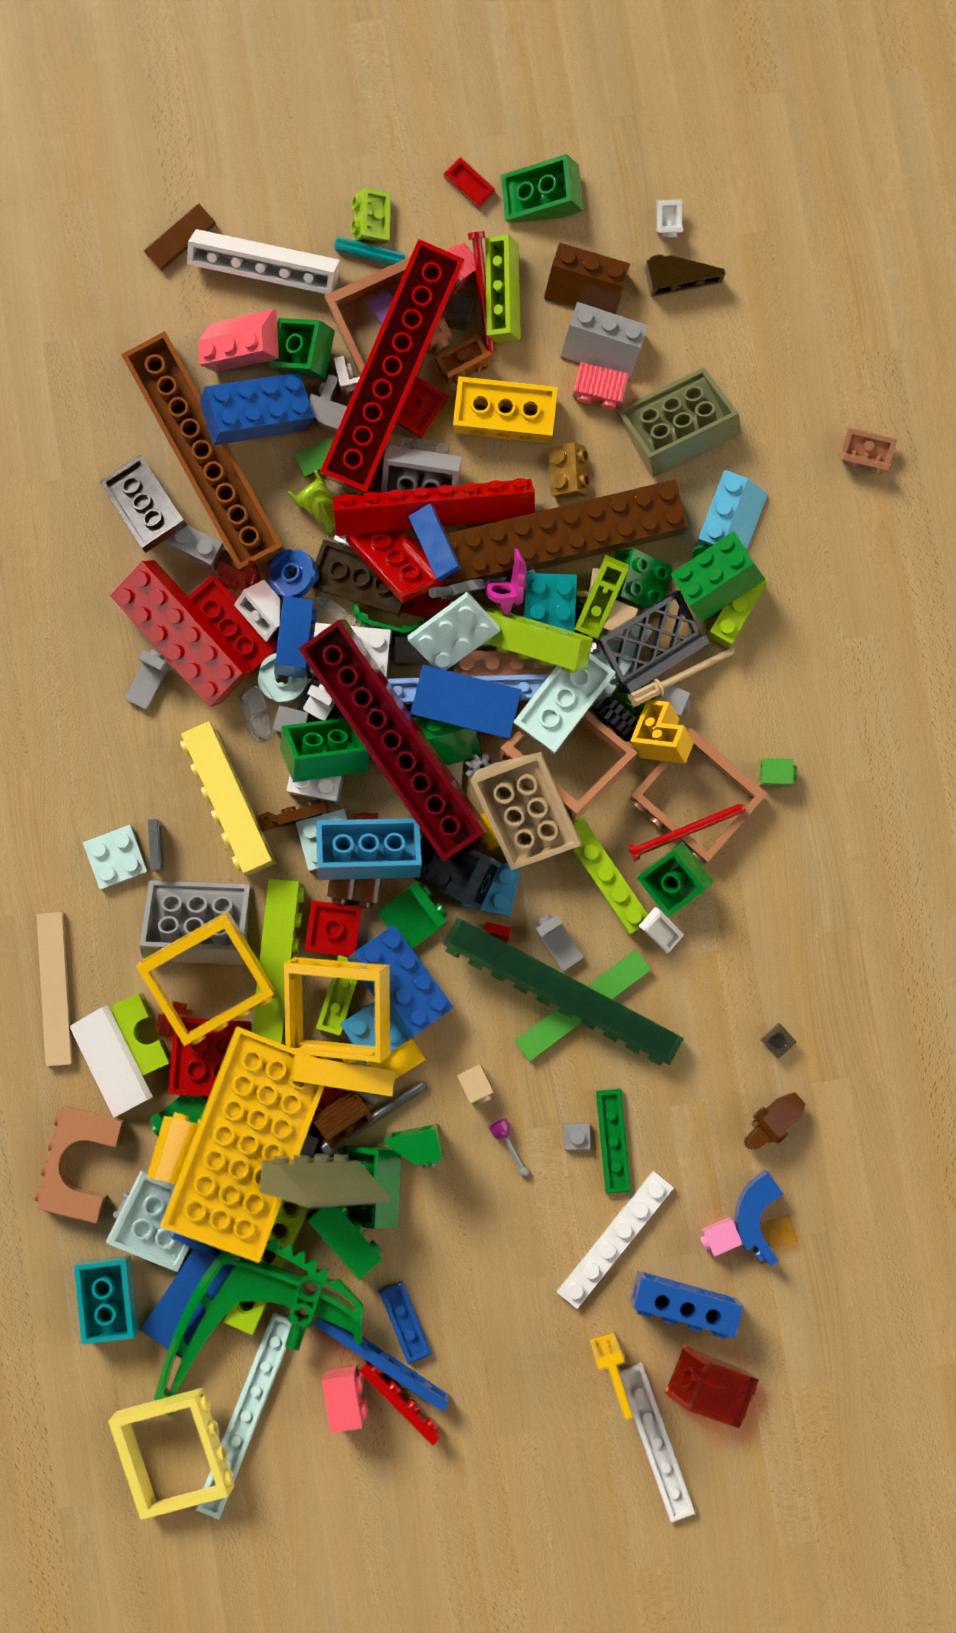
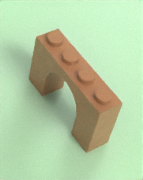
(57, 1192)

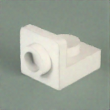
(345, 374)

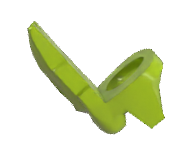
(317, 500)

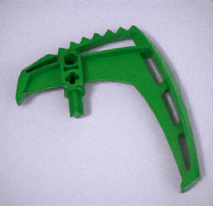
(261, 1283)

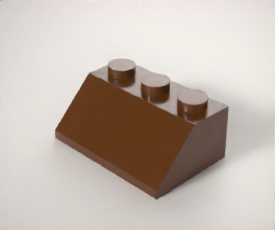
(586, 279)

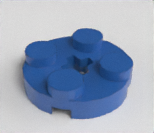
(305, 576)

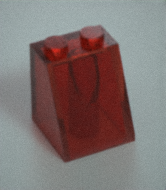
(711, 1387)

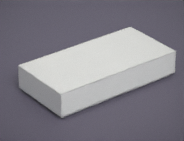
(661, 930)

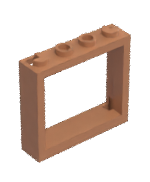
(365, 287)
(605, 734)
(726, 767)

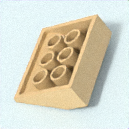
(525, 809)

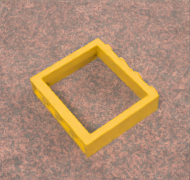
(219, 1022)
(325, 1050)

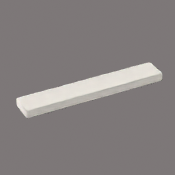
(656, 1442)

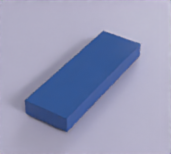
(434, 542)
(405, 1322)

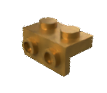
(568, 470)

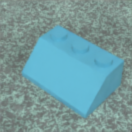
(733, 508)

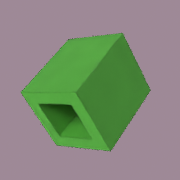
(777, 772)

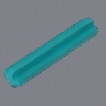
(368, 251)

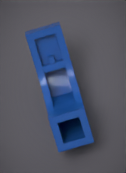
(748, 1210)

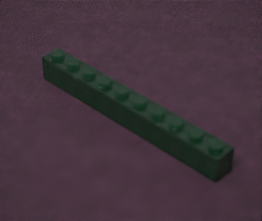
(563, 991)

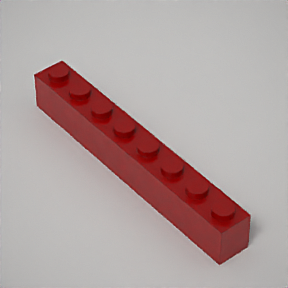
(453, 505)

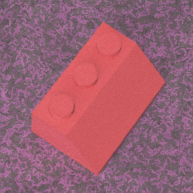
(239, 342)

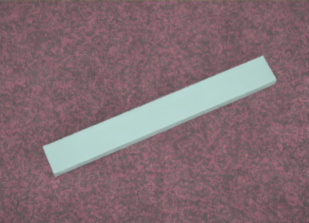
(250, 1403)

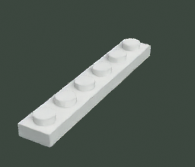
(615, 1239)

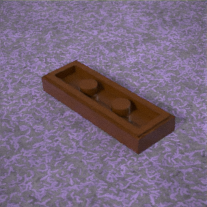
(175, 239)

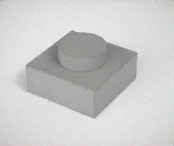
(576, 1136)

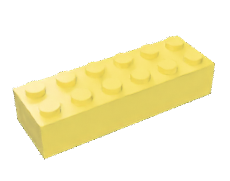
(228, 798)

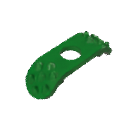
(364, 621)

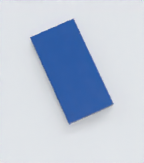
(466, 702)
(168, 1311)

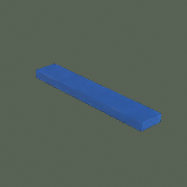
(387, 1364)

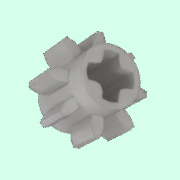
(476, 762)

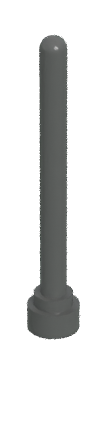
(380, 1113)

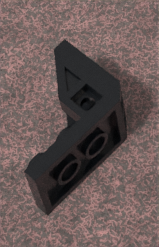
(462, 876)

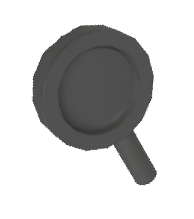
(457, 590)

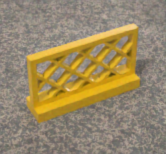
(608, 1354)

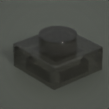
(778, 1040)

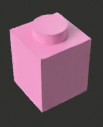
(720, 1237)

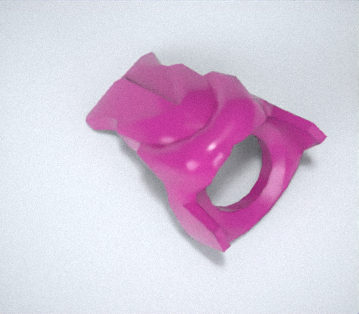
(496, 589)

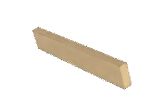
(54, 989)

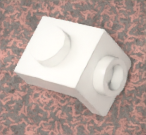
(669, 217)
(319, 702)

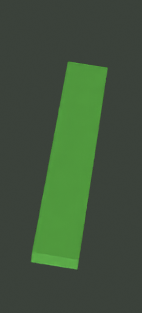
(557, 1025)

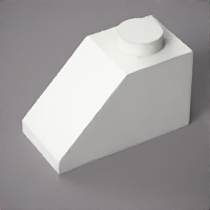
(261, 608)

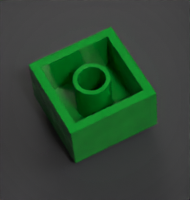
(303, 347)
(675, 879)

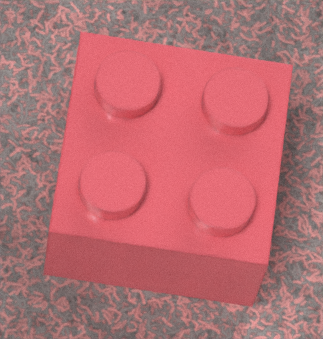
(344, 1399)

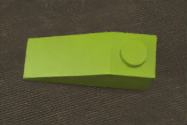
(602, 596)

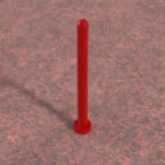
(476, 238)
(684, 831)

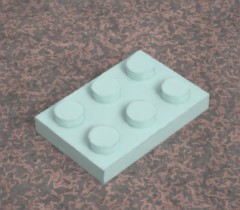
(454, 632)

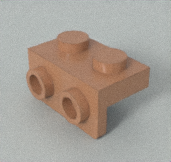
(867, 449)

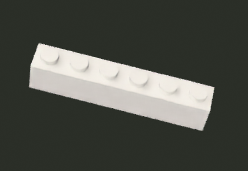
(263, 261)

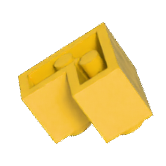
(659, 735)

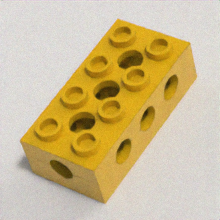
(504, 394)

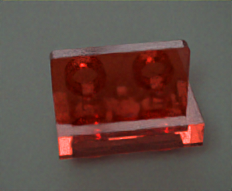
(236, 579)

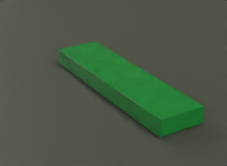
(613, 1141)

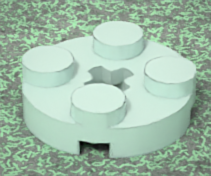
(279, 691)

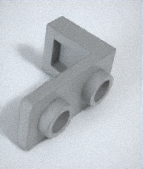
(147, 679)
(558, 941)

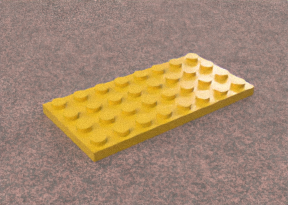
(246, 1120)

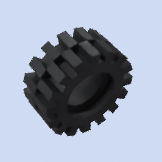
(617, 717)

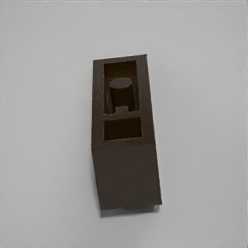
(677, 274)

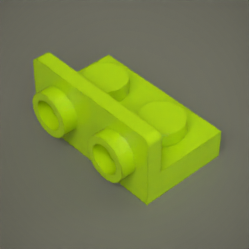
(371, 215)

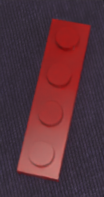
(408, 1408)

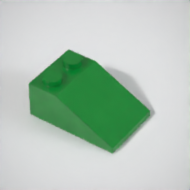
(543, 190)

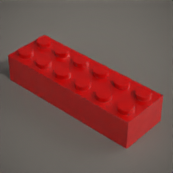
(181, 632)

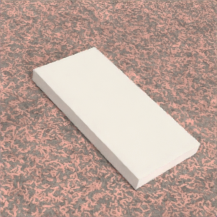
(110, 1061)

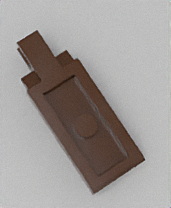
(292, 815)

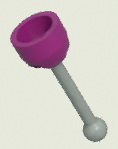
(501, 1130)

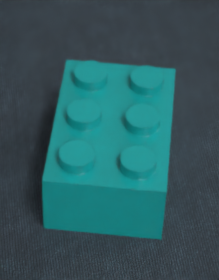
(551, 599)
(106, 1299)

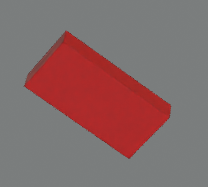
(469, 183)

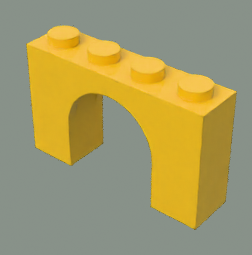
(172, 1148)

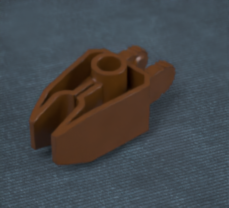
(773, 1122)

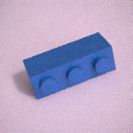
(293, 633)

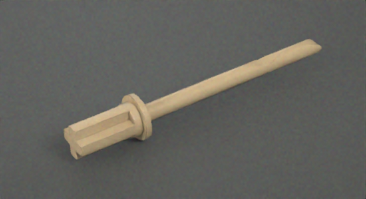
(656, 688)

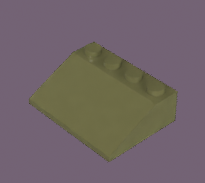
(680, 421)
(320, 1181)

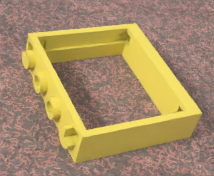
(134, 1466)

